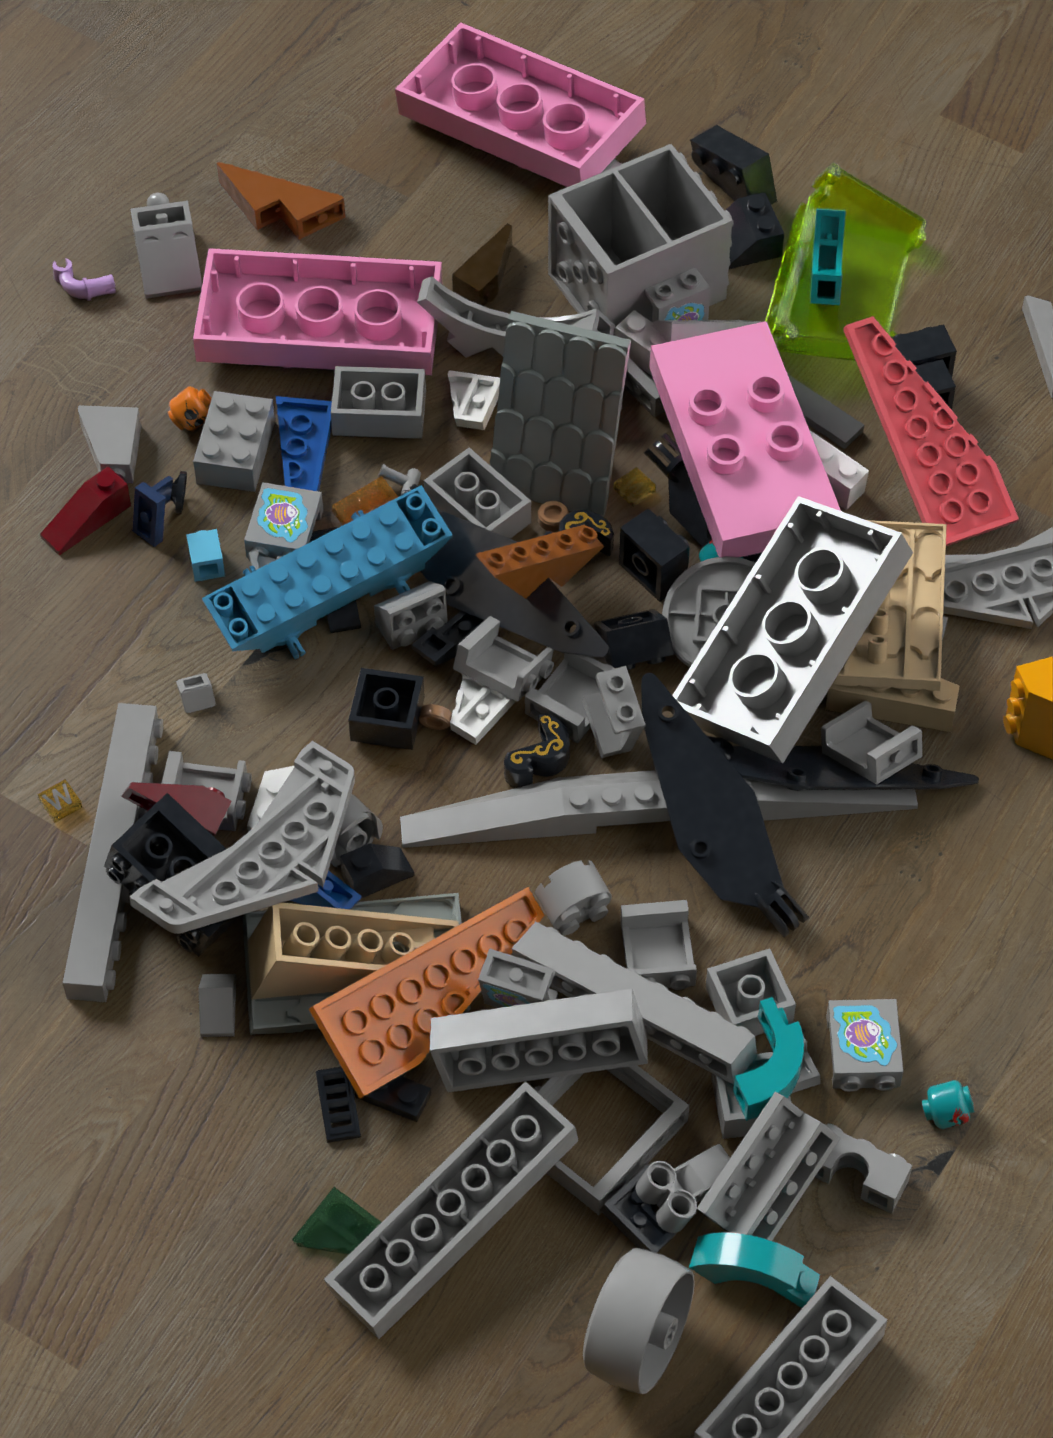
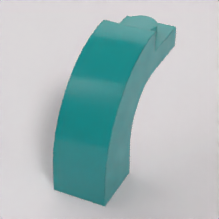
(827, 257)
(781, 1071)
(757, 1260)

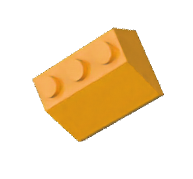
(1031, 707)

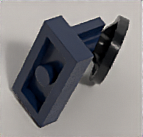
(150, 506)

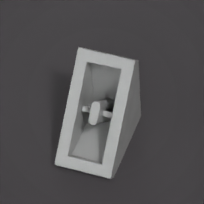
(217, 1005)

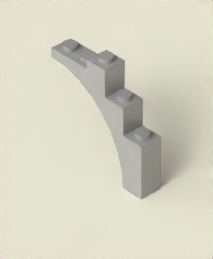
(479, 328)

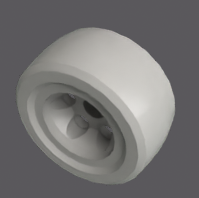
(638, 1320)

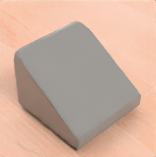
(196, 693)

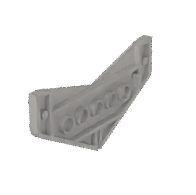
(1002, 584)
(269, 864)

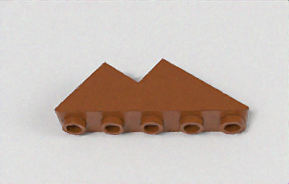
(272, 198)
(532, 561)

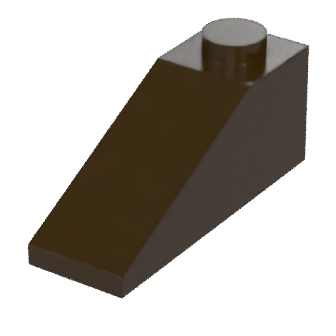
(483, 272)

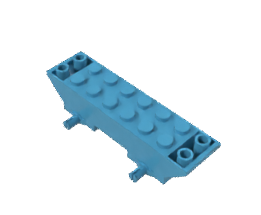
(356, 559)

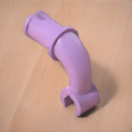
(84, 288)

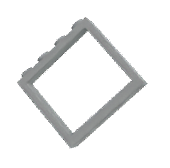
(674, 1116)

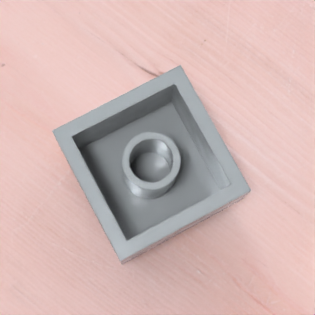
(743, 983)

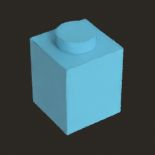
(205, 555)

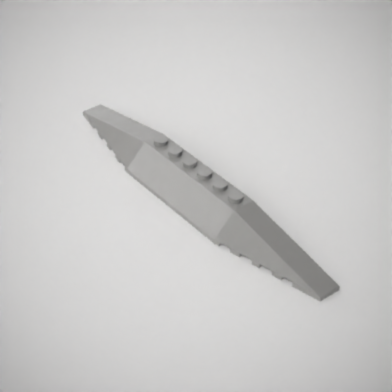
(584, 802)

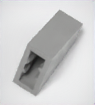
(112, 437)

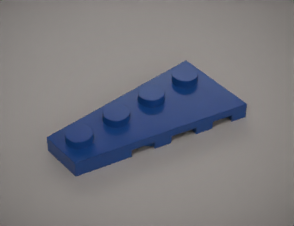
(304, 440)

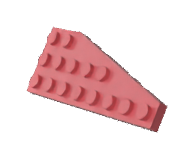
(939, 460)

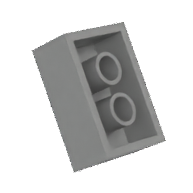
(378, 402)
(234, 441)
(479, 495)

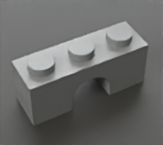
(883, 1172)

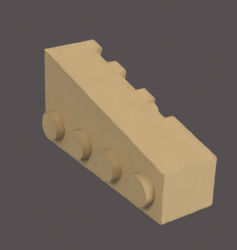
(904, 706)

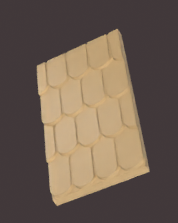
(905, 634)

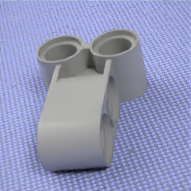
(680, 1186)

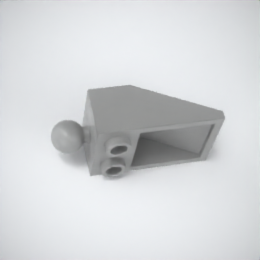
(166, 247)

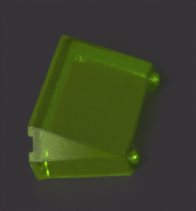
(874, 259)

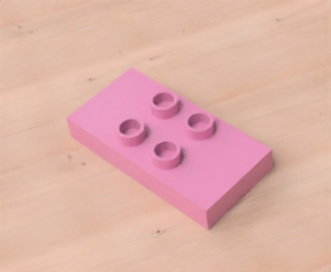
(520, 106)
(314, 311)
(739, 433)

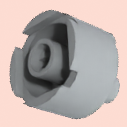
(358, 829)
(574, 896)

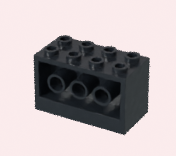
(160, 847)

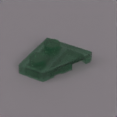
(336, 1225)

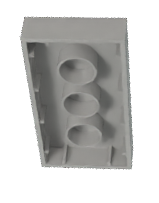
(791, 627)

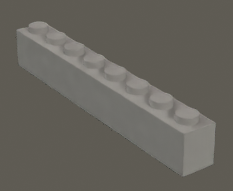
(668, 1018)

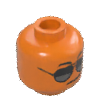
(189, 408)

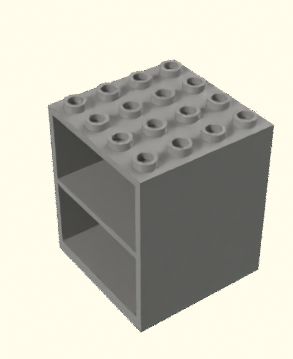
(635, 231)

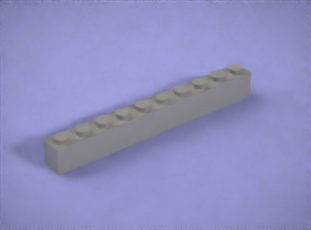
(101, 900)

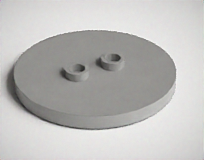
(700, 600)

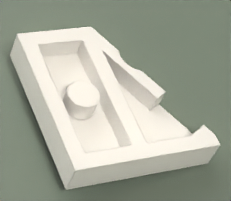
(473, 398)
(477, 709)

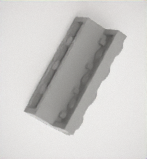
(769, 1171)

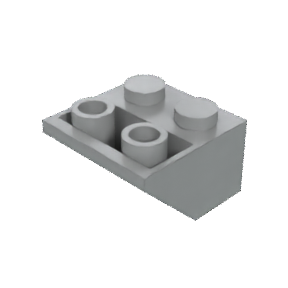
(411, 614)

